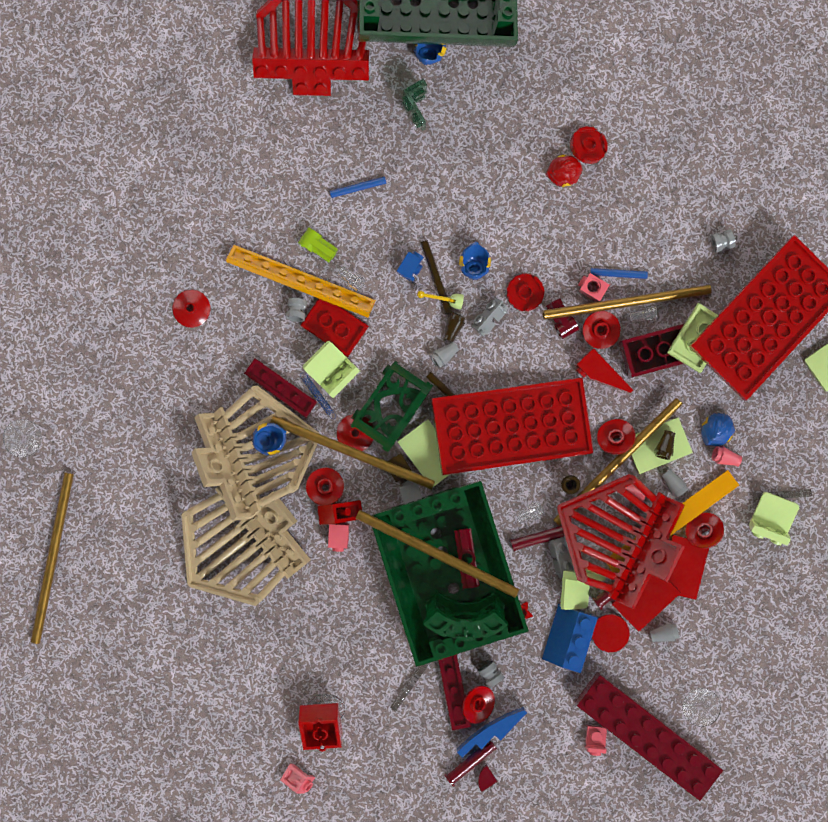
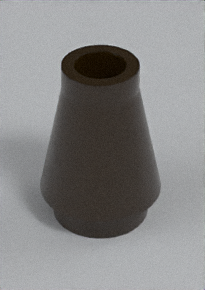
(453, 326)
(666, 445)
(575, 484)

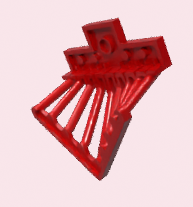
(310, 67)
(650, 551)

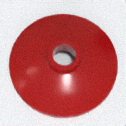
(200, 312)
(610, 332)
(616, 429)
(344, 434)
(323, 477)
(702, 523)
(478, 704)

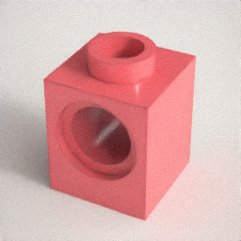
(601, 287)
(338, 537)

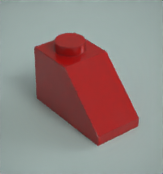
(339, 512)

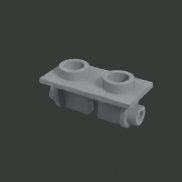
(494, 309)
(560, 550)

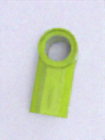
(315, 243)

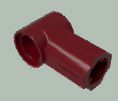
(565, 325)

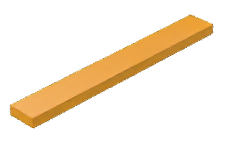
(300, 281)
(697, 504)

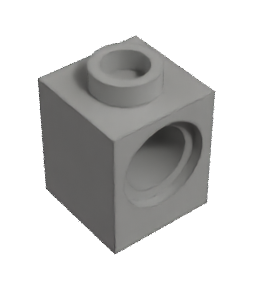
(410, 492)

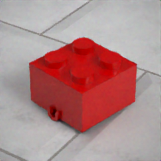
(320, 726)

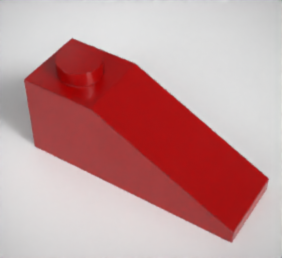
(597, 369)

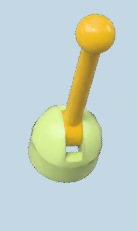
(455, 300)

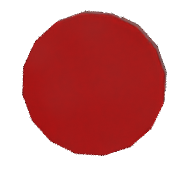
(588, 145)
(525, 298)
(610, 633)

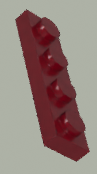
(280, 387)
(453, 691)

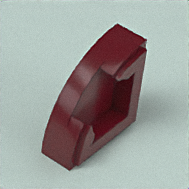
(486, 778)

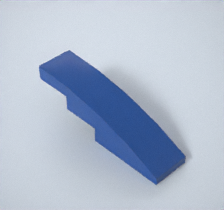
(499, 727)

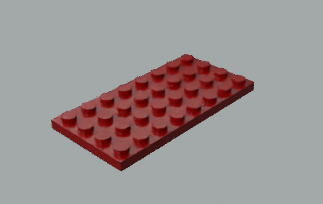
(766, 319)
(512, 426)

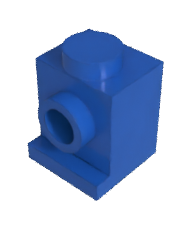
(410, 266)

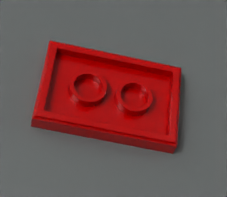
(334, 325)
(689, 568)
(654, 599)

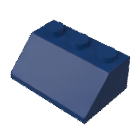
(569, 638)

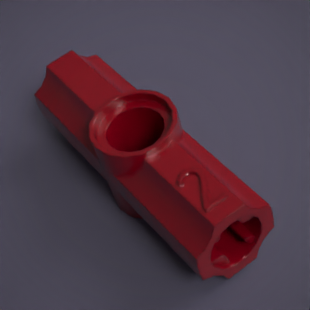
(465, 545)

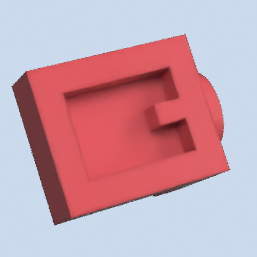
(596, 740)
(297, 779)

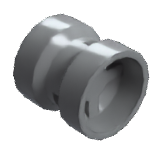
(720, 241)
(296, 309)
(491, 674)

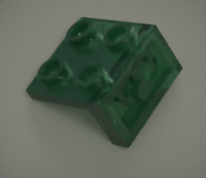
(415, 93)

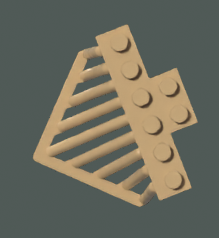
(225, 467)
(270, 532)

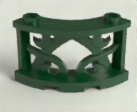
(392, 432)
(465, 620)

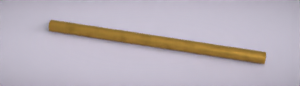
(626, 302)
(353, 452)
(621, 458)
(437, 553)
(52, 558)

